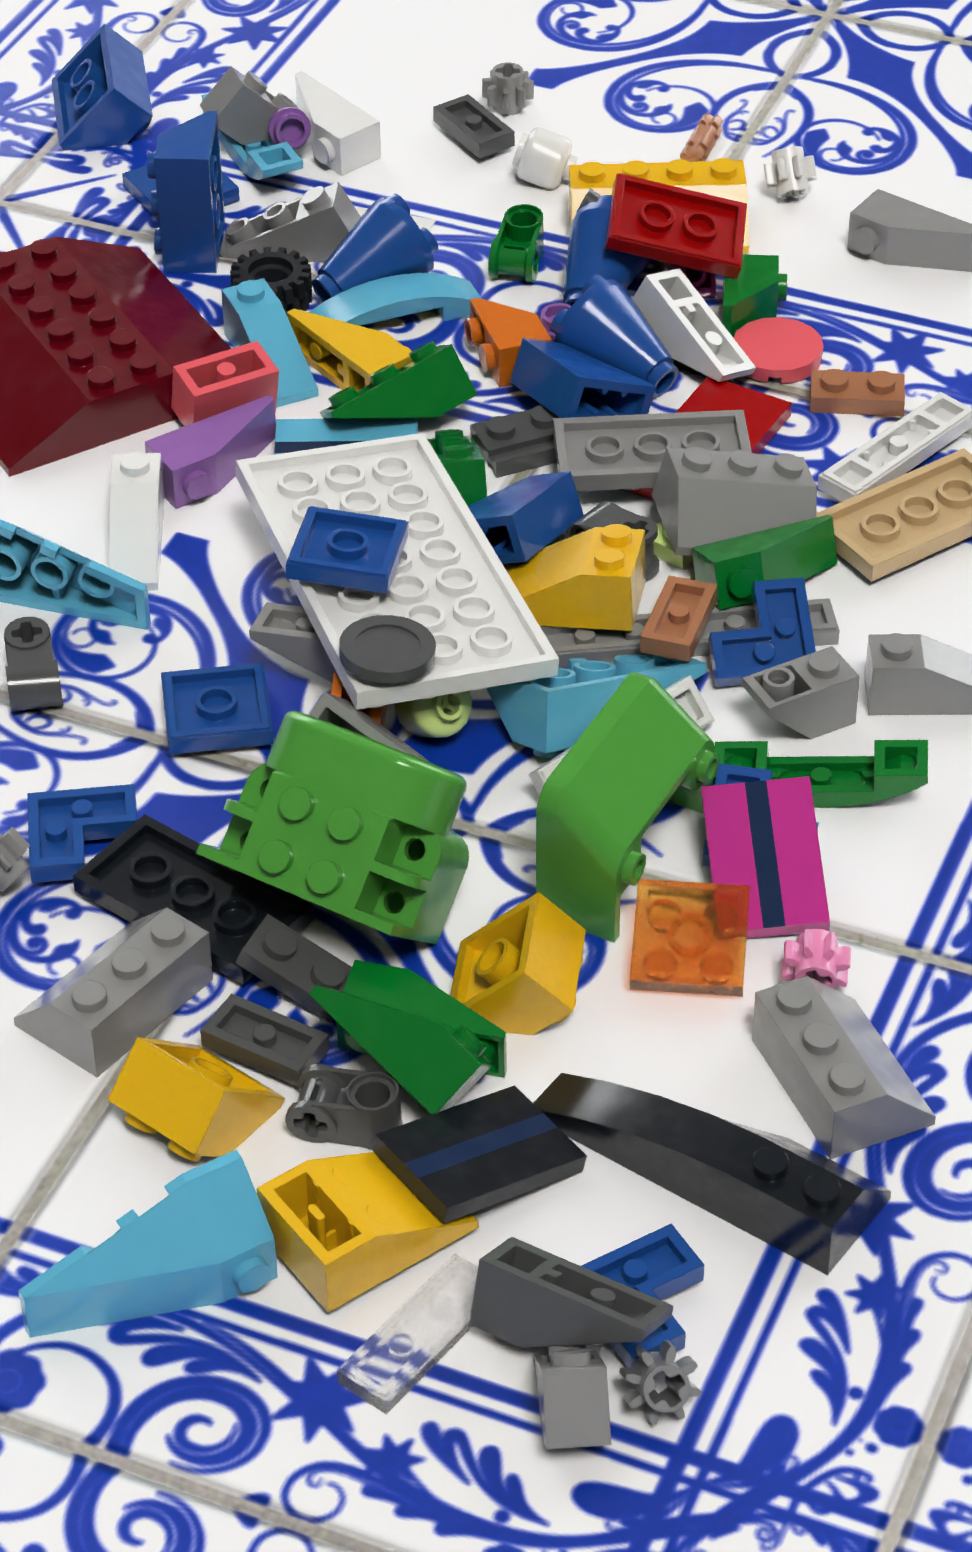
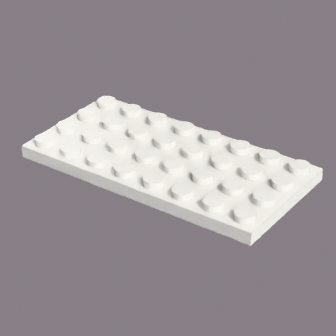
(443, 578)

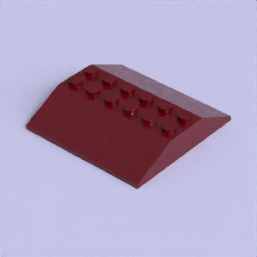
(88, 348)

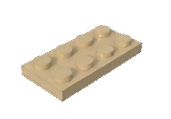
(906, 517)

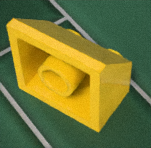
(521, 967)
(191, 1098)

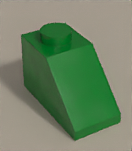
(753, 292)

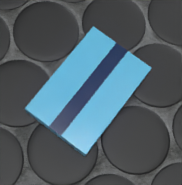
(308, 434)

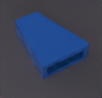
(576, 383)
(528, 515)

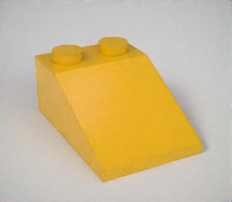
(585, 579)

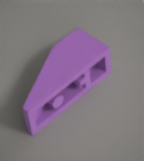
(204, 454)

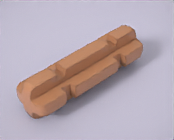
(702, 138)

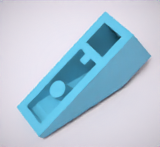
(257, 314)

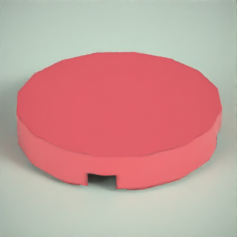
(781, 348)

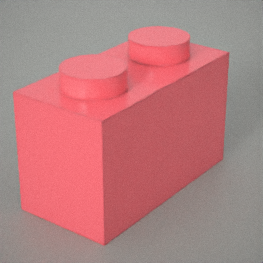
(222, 382)

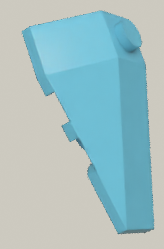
(62, 581)
(558, 709)
(179, 1255)

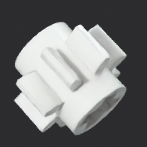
(790, 172)

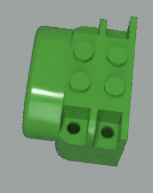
(350, 828)

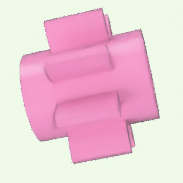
(816, 956)

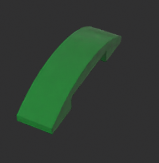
(840, 780)

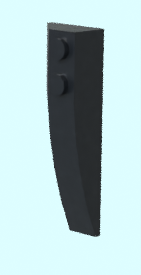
(724, 1167)

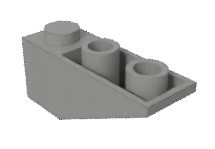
(308, 225)

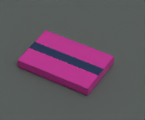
(769, 841)

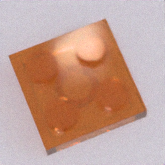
(690, 937)

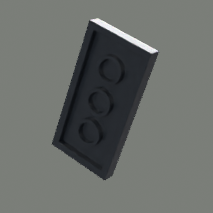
(159, 869)

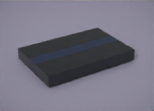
(478, 1153)

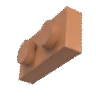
(857, 392)
(678, 618)

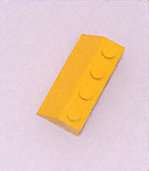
(717, 178)

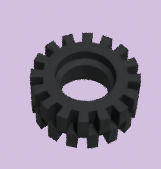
(285, 274)

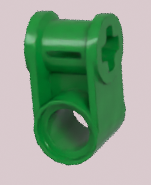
(518, 243)

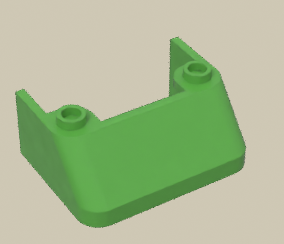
(608, 795)

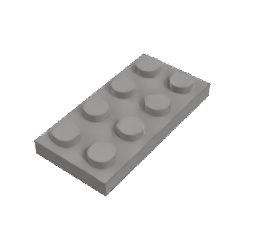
(630, 448)

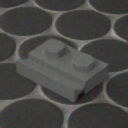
(516, 440)

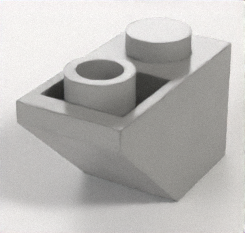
(244, 106)
(808, 693)
(572, 1397)

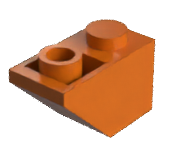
(498, 335)

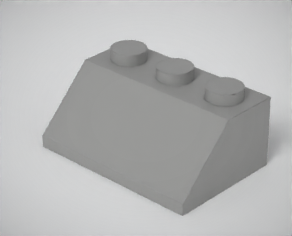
(729, 494)
(121, 991)
(835, 1067)

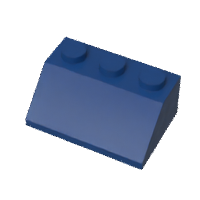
(102, 93)
(188, 195)

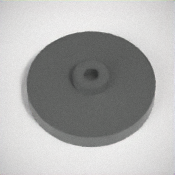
(387, 649)

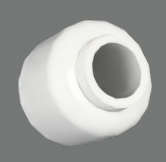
(544, 158)

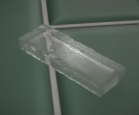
(413, 1337)

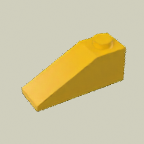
(345, 350)

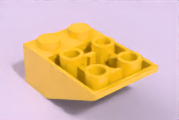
(351, 1225)

